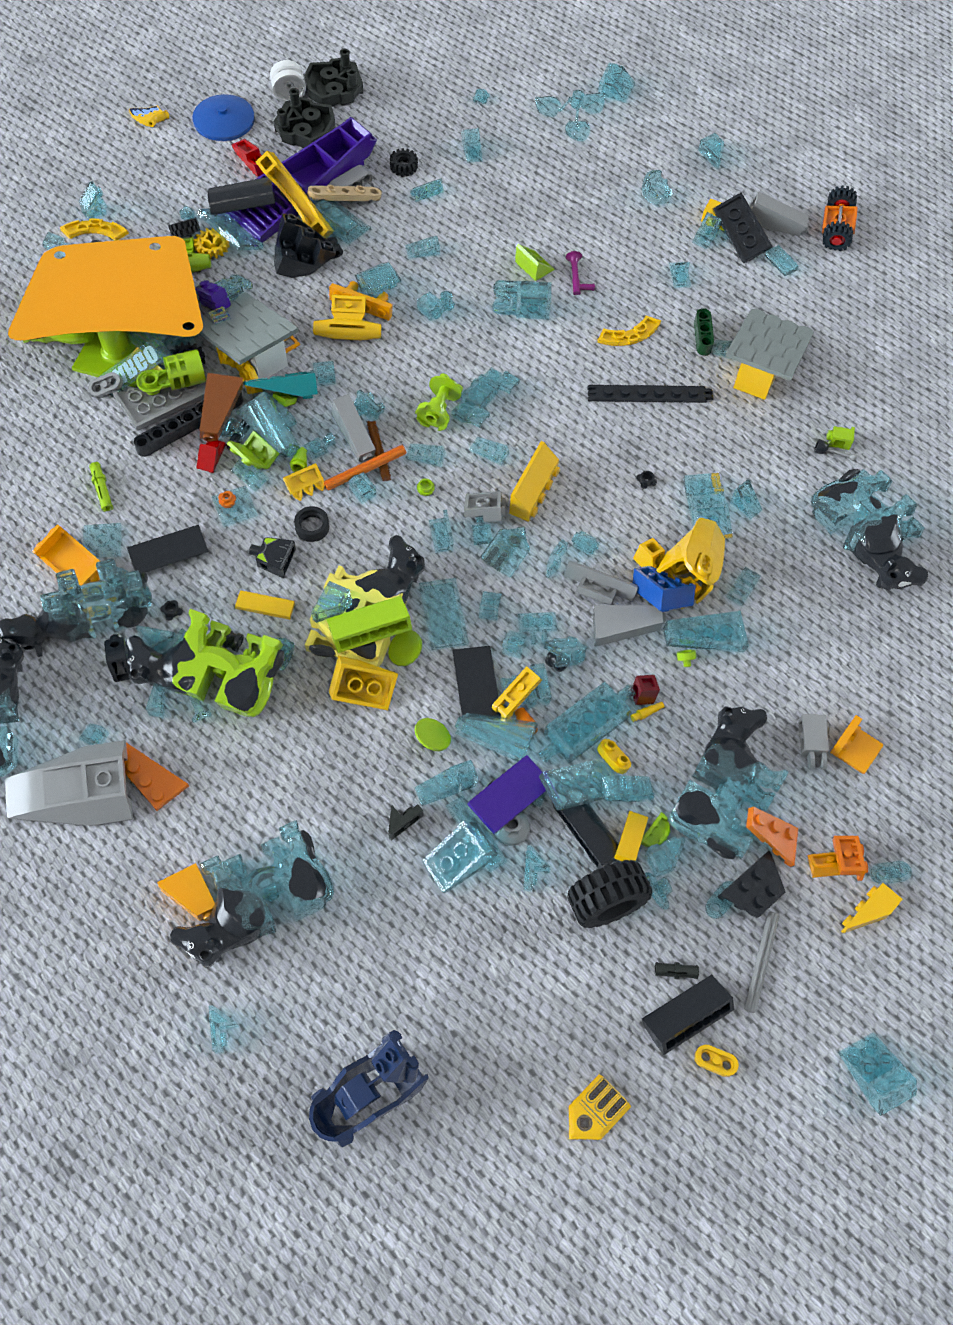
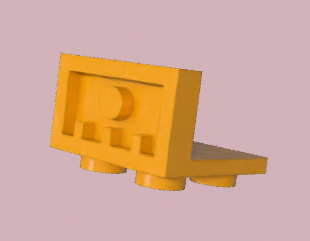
(857, 747)

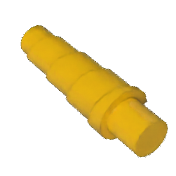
(646, 711)

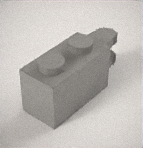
(814, 739)

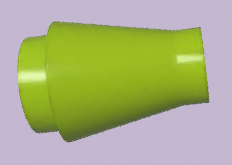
(299, 460)

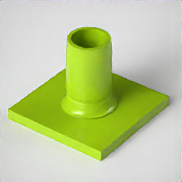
(103, 353)

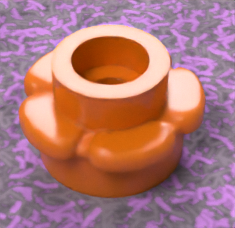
(227, 503)

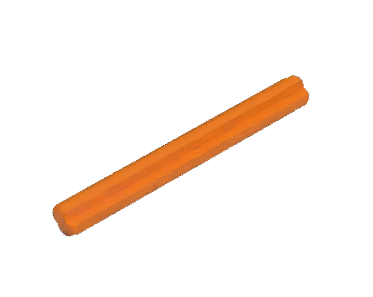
(365, 467)

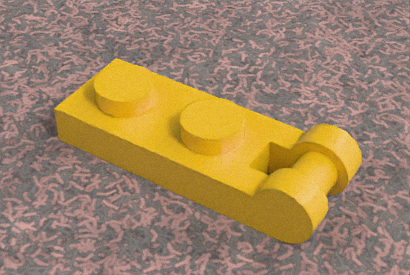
(516, 693)

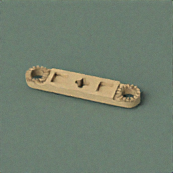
(344, 193)

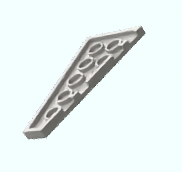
(147, 409)

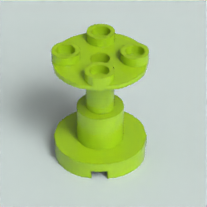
(434, 412)

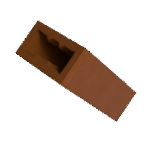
(218, 403)

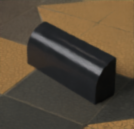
(241, 195)
(167, 549)
(590, 833)
(688, 1014)

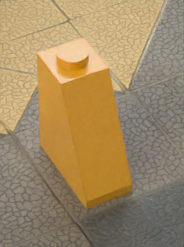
(189, 892)

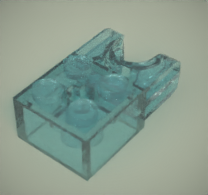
(522, 299)

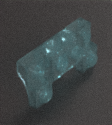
(480, 395)

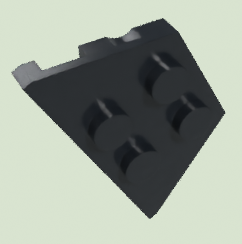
(756, 888)

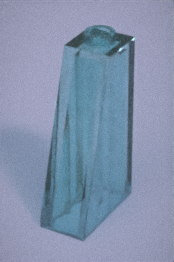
(268, 422)
(498, 734)

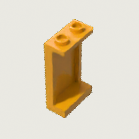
(64, 552)

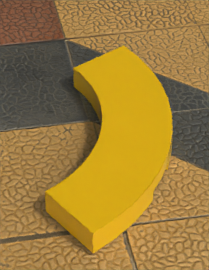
(96, 226)
(637, 334)
(245, 370)

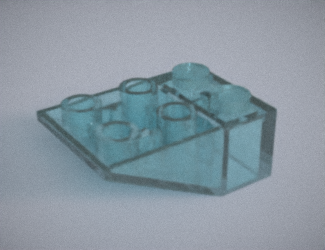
(879, 1073)

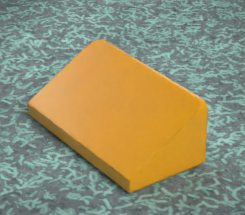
(823, 864)

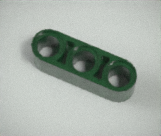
(703, 332)

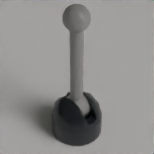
(822, 447)

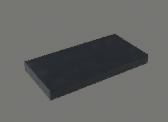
(742, 228)
(475, 680)

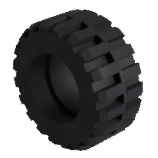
(609, 893)

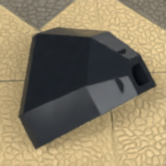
(300, 248)

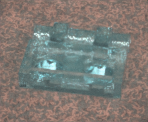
(234, 285)

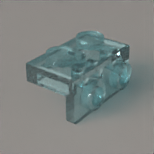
(568, 651)

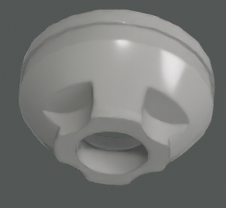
(514, 836)

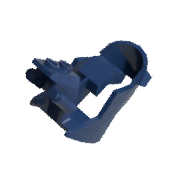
(355, 1091)

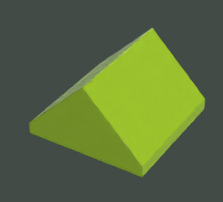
(532, 262)

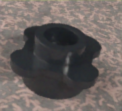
(646, 475)
(171, 605)

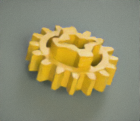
(211, 243)

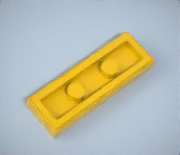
(265, 604)
(631, 837)

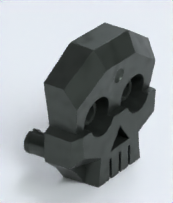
(334, 80)
(302, 120)

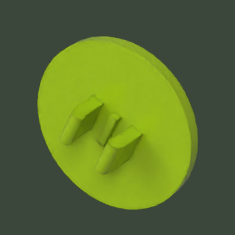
(405, 648)
(432, 734)

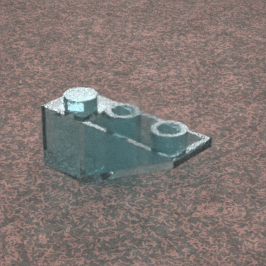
(447, 783)

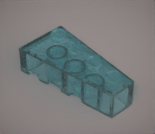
(708, 632)

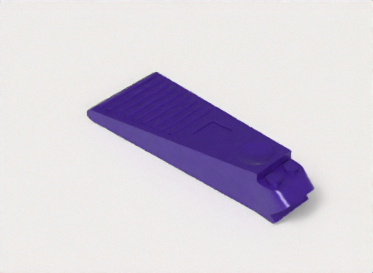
(312, 166)

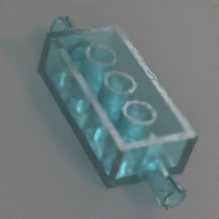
(586, 722)

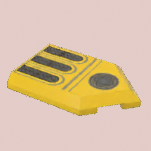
(596, 1110)

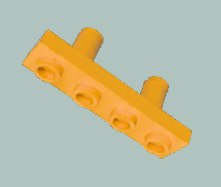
(374, 306)

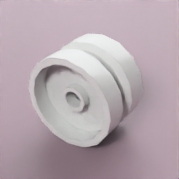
(285, 76)

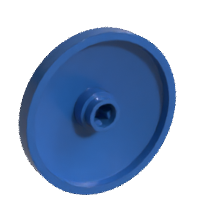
(223, 117)

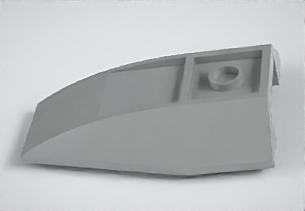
(73, 788)

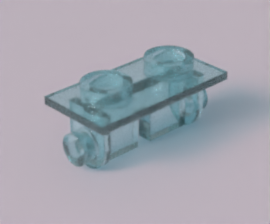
(427, 190)

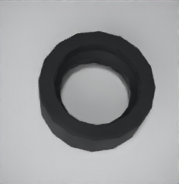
(316, 535)

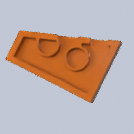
(775, 832)

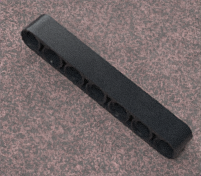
(172, 429)

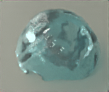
(655, 188)

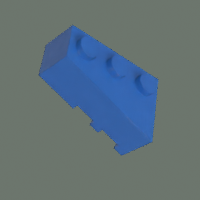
(662, 590)

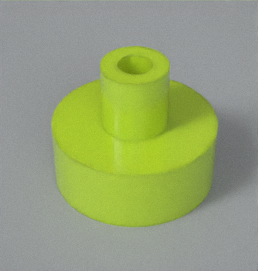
(686, 656)

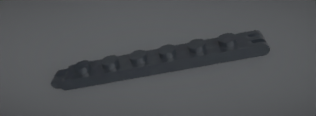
(649, 393)

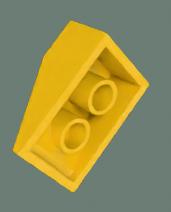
(362, 683)

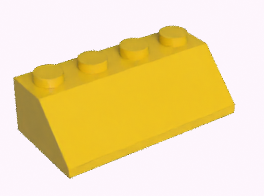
(534, 482)

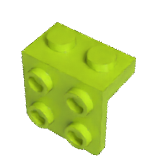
(255, 451)

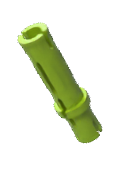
(99, 481)

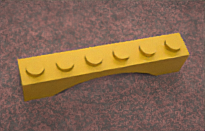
(289, 187)

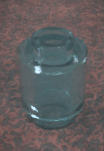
(585, 542)

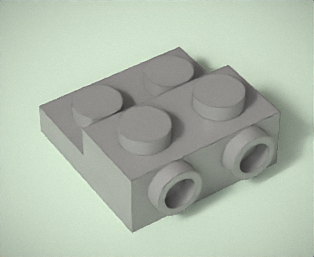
(485, 504)

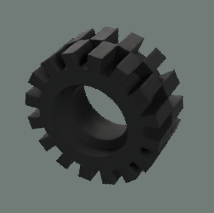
(403, 155)
(184, 227)

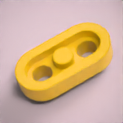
(614, 756)
(716, 1059)

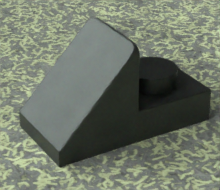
(400, 823)

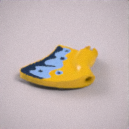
(149, 116)

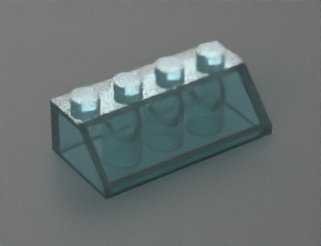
(344, 223)

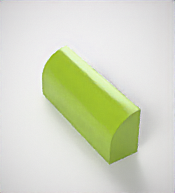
(369, 624)

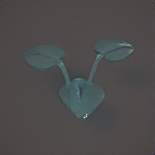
(576, 129)

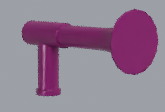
(574, 257)

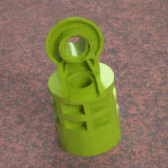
(179, 372)

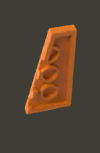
(152, 779)

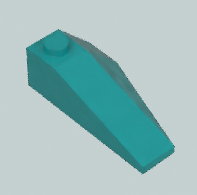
(296, 384)

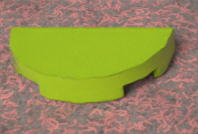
(657, 832)

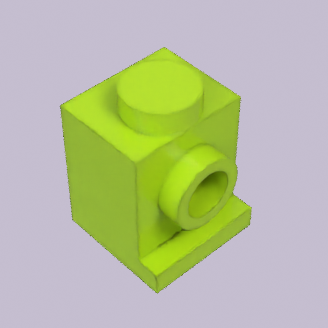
(841, 437)

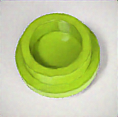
(425, 487)

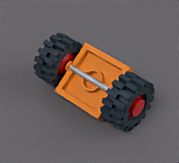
(840, 218)

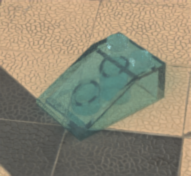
(459, 856)

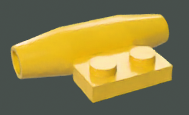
(347, 320)

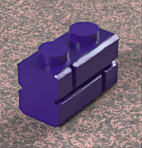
(212, 295)

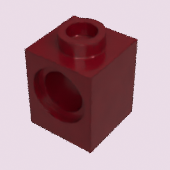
(645, 689)

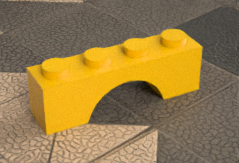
(651, 554)

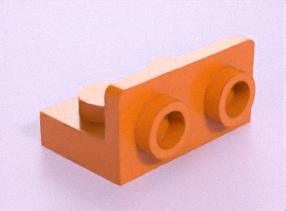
(850, 856)

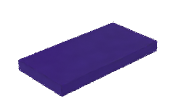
(508, 795)

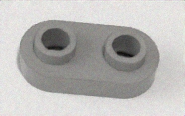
(106, 384)

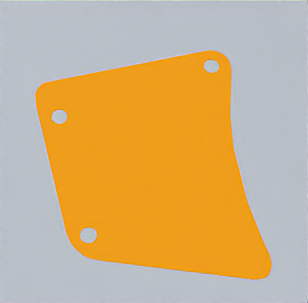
(110, 289)

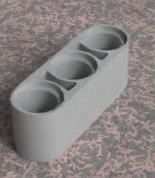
(353, 177)

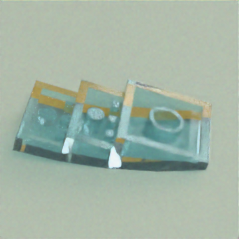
(707, 500)

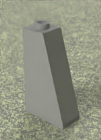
(778, 216)
(352, 427)
(622, 622)

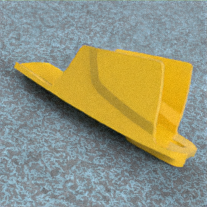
(701, 553)

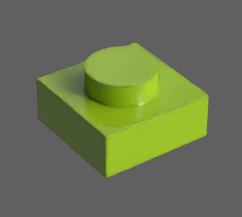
(285, 399)

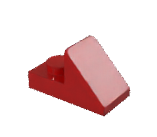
(209, 455)

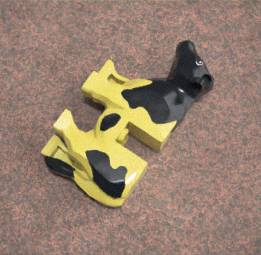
(367, 589)

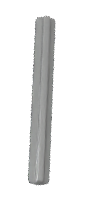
(761, 962)

